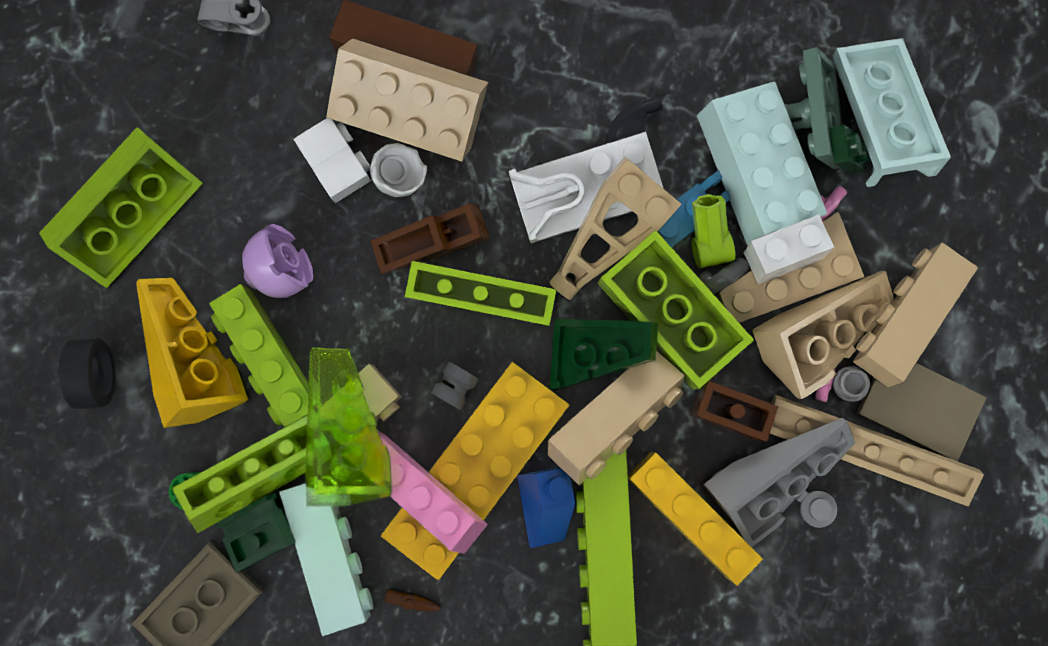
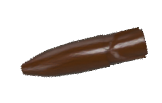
(410, 601)

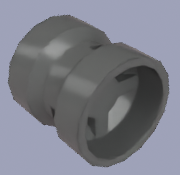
(455, 377)

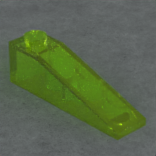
(343, 445)

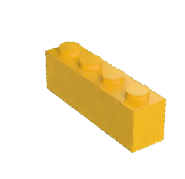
(694, 518)

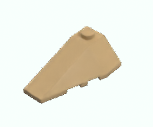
(814, 337)

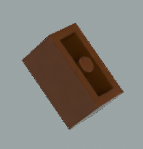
(734, 411)

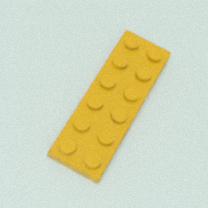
(483, 460)

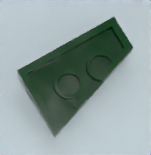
(598, 348)

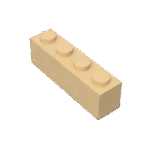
(914, 315)
(615, 417)

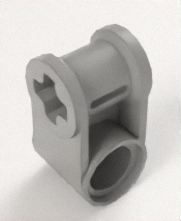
(232, 14)

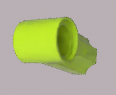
(712, 239)

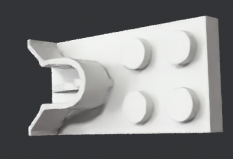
(560, 192)

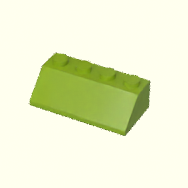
(120, 208)

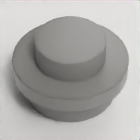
(851, 383)
(818, 509)

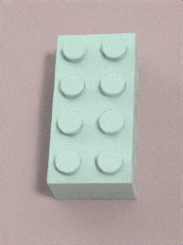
(760, 161)

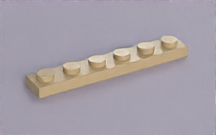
(885, 454)

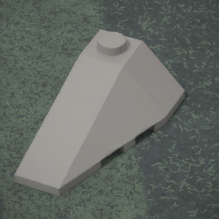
(764, 484)

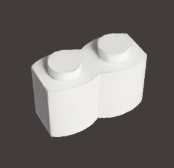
(333, 160)

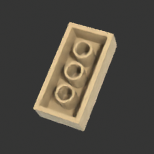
(405, 99)

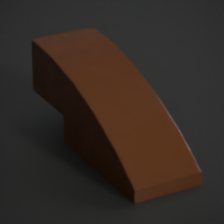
(430, 238)

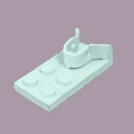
(891, 109)

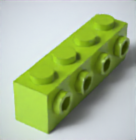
(264, 353)

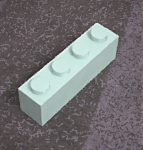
(327, 562)

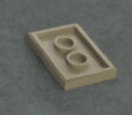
(925, 410)
(199, 602)

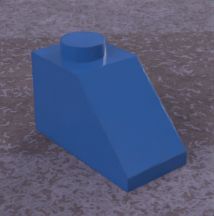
(546, 505)

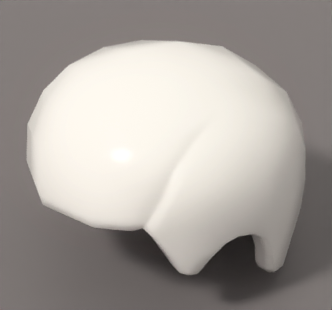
(397, 170)

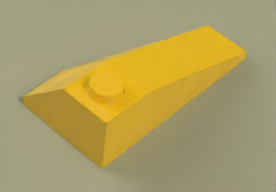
(185, 365)

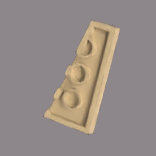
(749, 299)

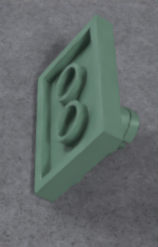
(821, 107)

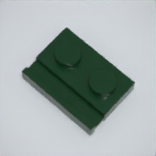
(255, 532)

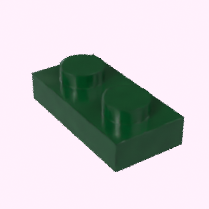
(849, 149)

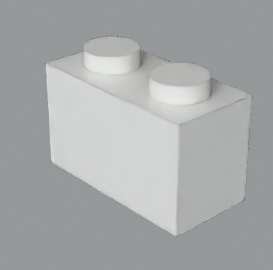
(788, 249)

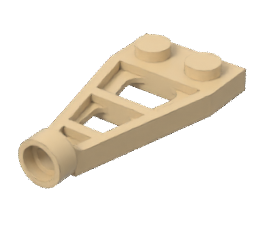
(638, 193)

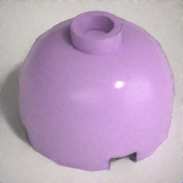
(274, 264)

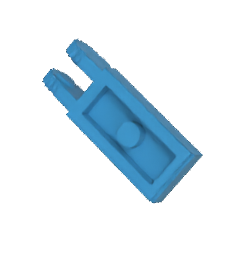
(682, 222)

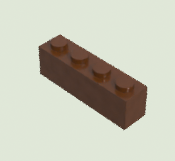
(403, 38)

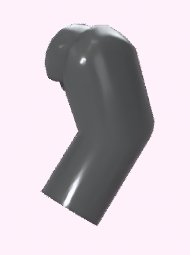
(725, 276)

